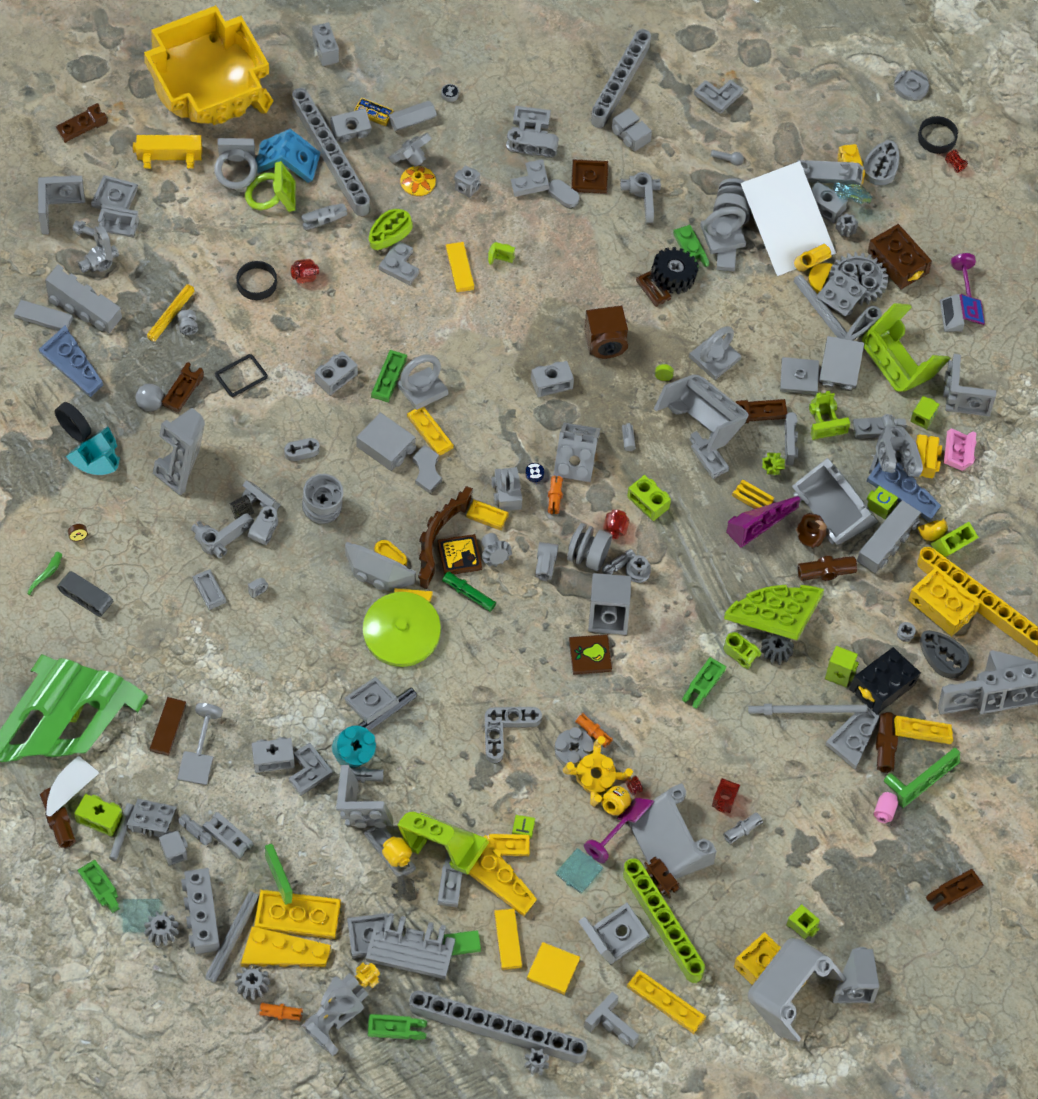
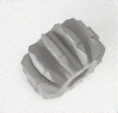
(161, 935)
(252, 990)

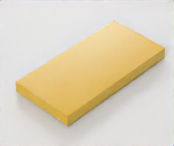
(304, 916)

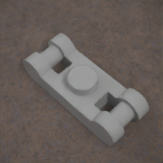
(228, 835)

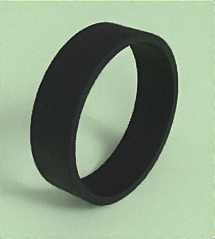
(942, 121)
(256, 265)
(66, 413)

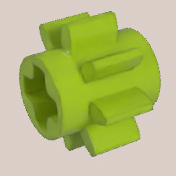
(773, 463)

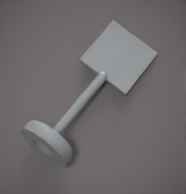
(197, 766)

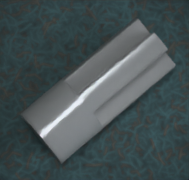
(628, 437)

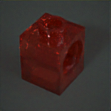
(729, 789)

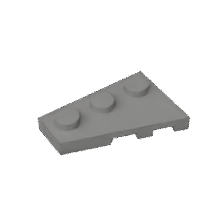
(853, 737)

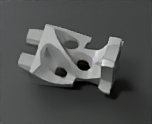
(336, 1001)

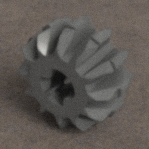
(784, 649)

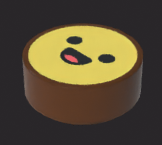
(77, 532)

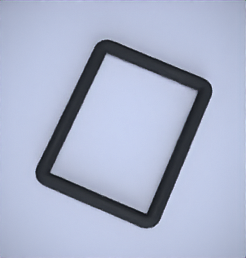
(246, 387)

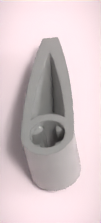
(864, 322)

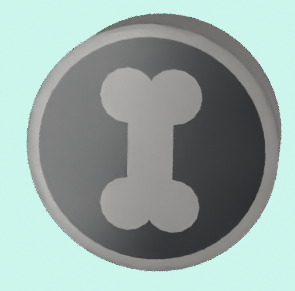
(450, 92)

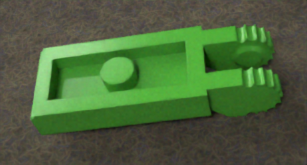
(689, 242)
(705, 681)
(395, 1027)

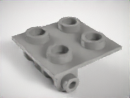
(841, 293)
(151, 817)

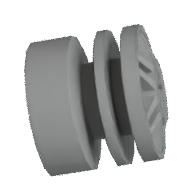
(732, 194)
(322, 489)
(590, 547)

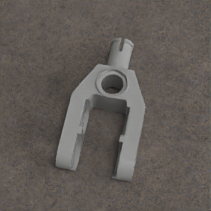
(897, 439)

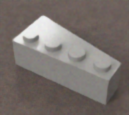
(82, 300)

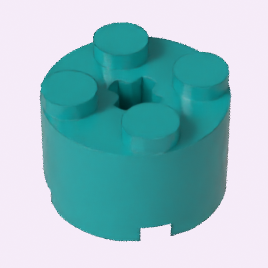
(363, 741)

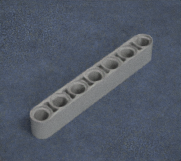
(620, 78)

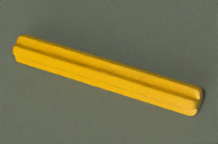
(170, 312)

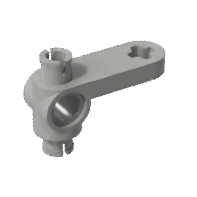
(642, 186)
(101, 256)
(221, 538)

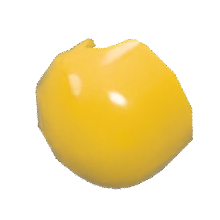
(933, 530)

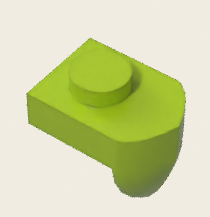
(502, 252)

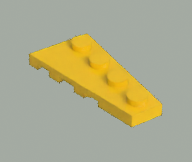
(501, 880)
(275, 948)

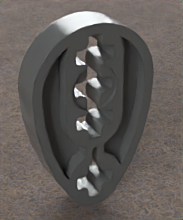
(938, 662)

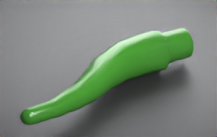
(52, 567)

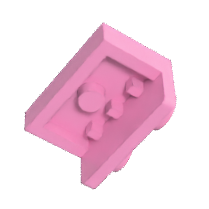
(959, 449)

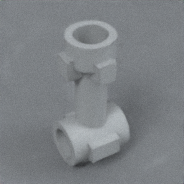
(80, 228)

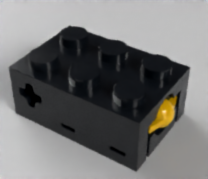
(884, 680)

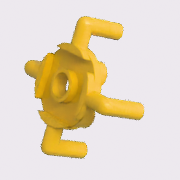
(604, 765)

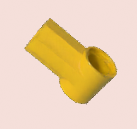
(812, 257)

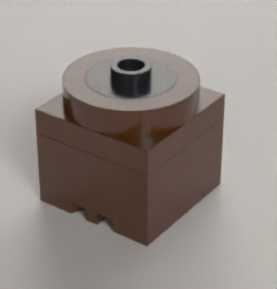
(606, 332)

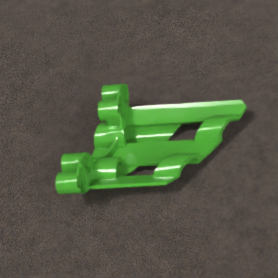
(58, 693)

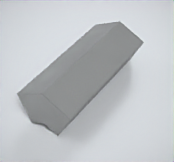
(412, 115)

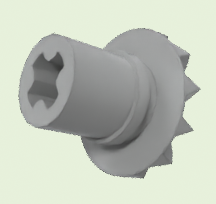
(495, 550)

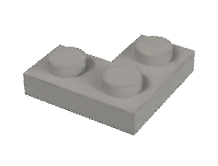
(718, 98)
(534, 182)
(396, 265)
(314, 769)

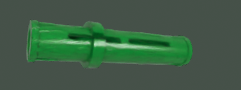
(461, 586)

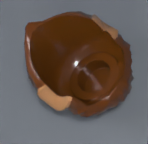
(811, 530)

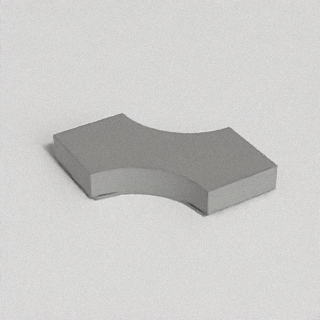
(428, 477)

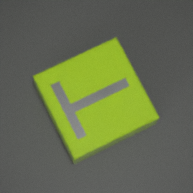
(523, 825)

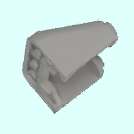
(836, 501)

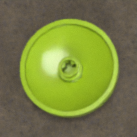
(401, 629)

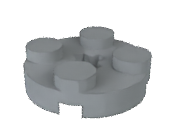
(573, 737)

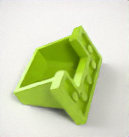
(460, 844)

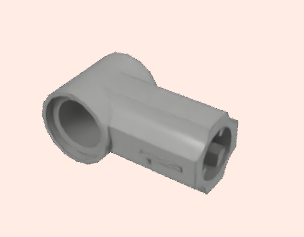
(546, 557)

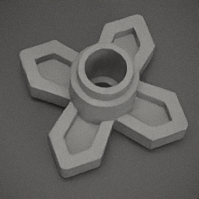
(412, 150)

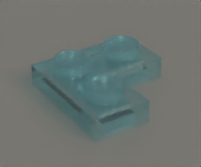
(853, 191)

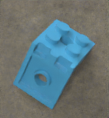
(288, 148)

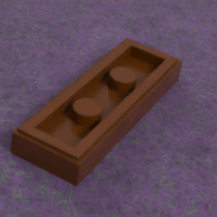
(168, 726)

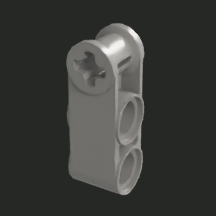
(532, 143)

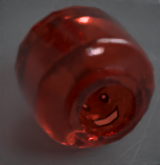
(304, 270)
(616, 523)

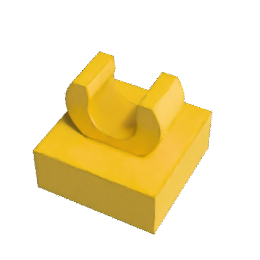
(263, 103)

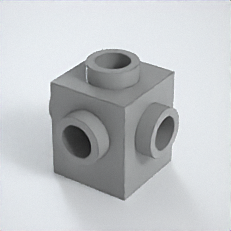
(467, 181)

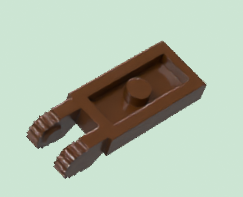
(956, 889)

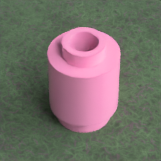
(886, 807)

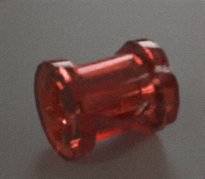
(958, 166)

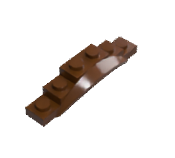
(434, 526)

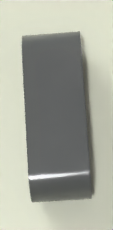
(85, 593)

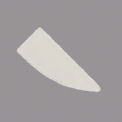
(68, 783)

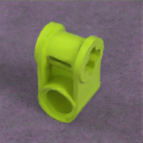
(743, 651)

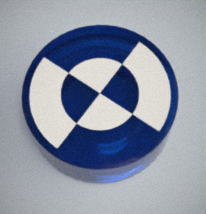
(534, 472)

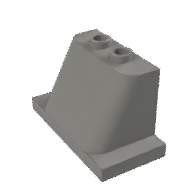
(185, 437)

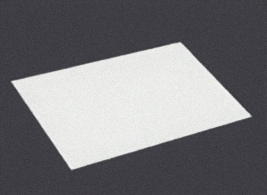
(786, 215)

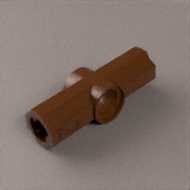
(827, 568)
(886, 743)
(59, 823)

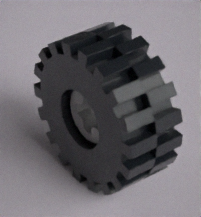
(674, 279)

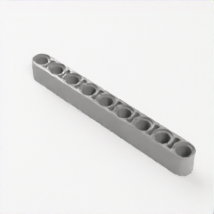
(331, 152)
(490, 1019)

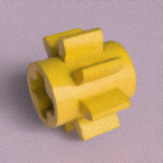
(367, 975)

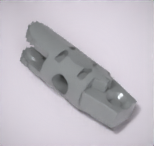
(323, 216)

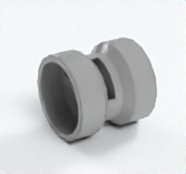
(187, 322)

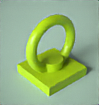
(283, 186)

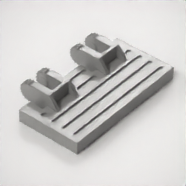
(410, 951)

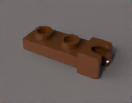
(82, 123)
(182, 388)
(764, 409)

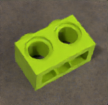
(646, 500)

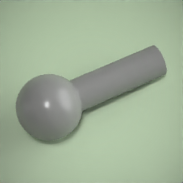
(735, 158)

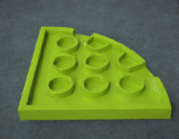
(777, 609)

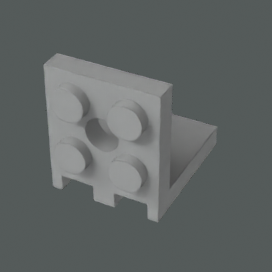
(57, 191)
(962, 398)
(580, 442)
(359, 812)
(605, 933)

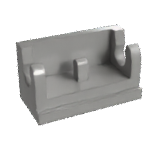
(119, 220)

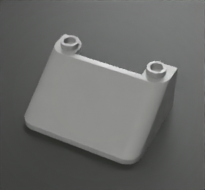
(665, 835)

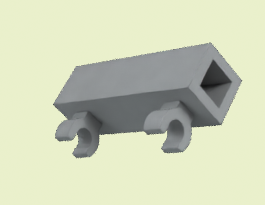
(832, 172)

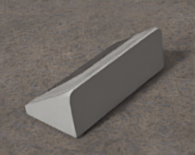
(952, 313)

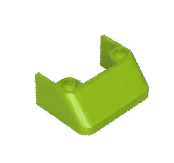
(890, 355)

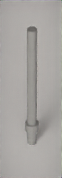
(768, 709)

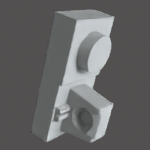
(255, 493)

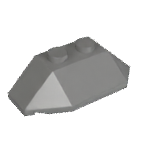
(378, 569)

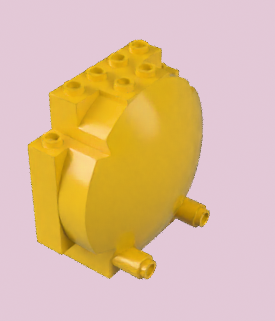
(206, 66)

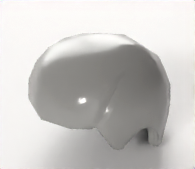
(149, 397)

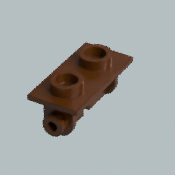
(656, 871)

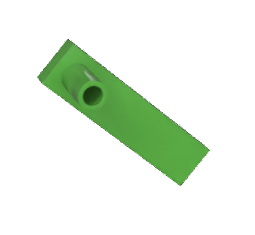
(908, 793)

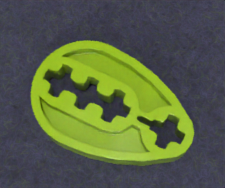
(385, 234)

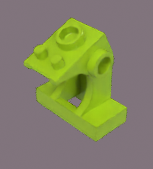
(826, 404)

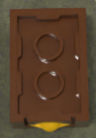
(900, 256)

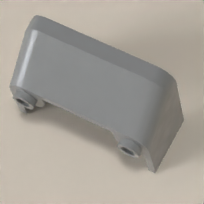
(706, 405)
(783, 979)

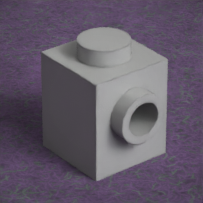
(173, 847)

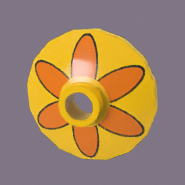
(418, 186)

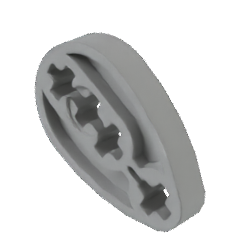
(890, 165)

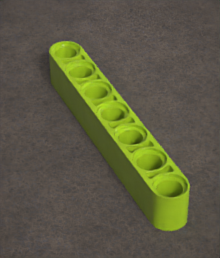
(666, 929)

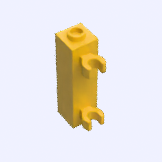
(168, 148)

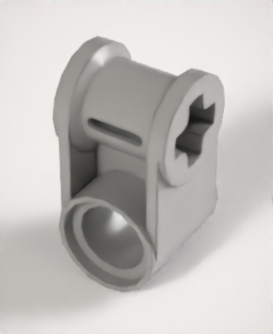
(264, 525)

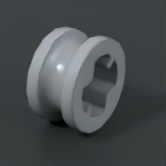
(908, 627)

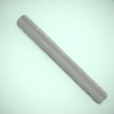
(820, 306)
(232, 937)

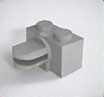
(508, 489)

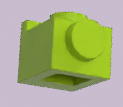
(803, 916)

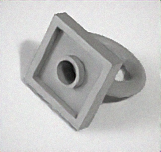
(236, 150)
(725, 231)
(715, 354)
(423, 386)

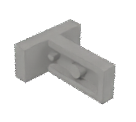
(611, 1021)

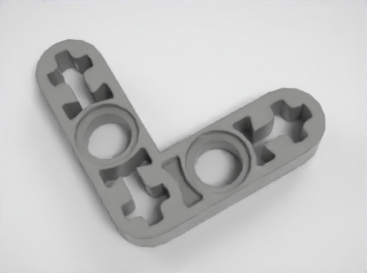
(498, 726)

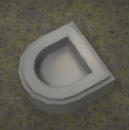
(257, 587)

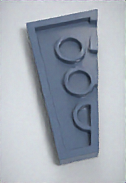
(71, 361)
(905, 489)

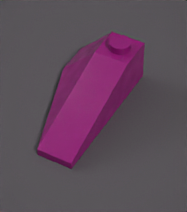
(755, 522)

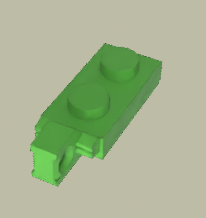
(99, 885)

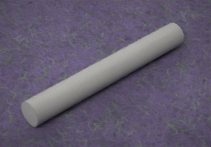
(121, 832)

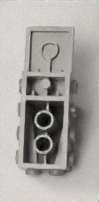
(1003, 678)

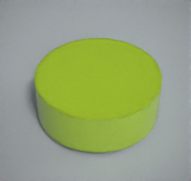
(664, 372)

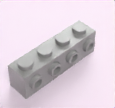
(889, 536)
(202, 911)

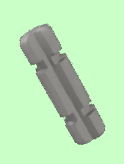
(618, 562)
(195, 829)

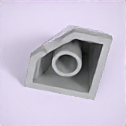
(861, 978)

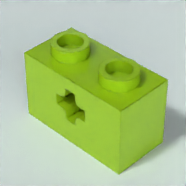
(955, 540)
(842, 666)
(103, 822)

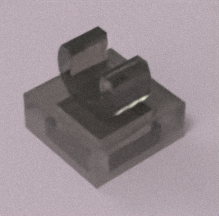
(241, 506)
(405, 887)

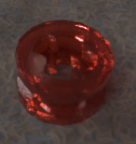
(634, 785)

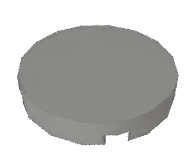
(911, 85)

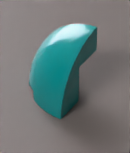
(96, 454)

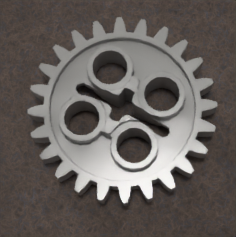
(869, 274)

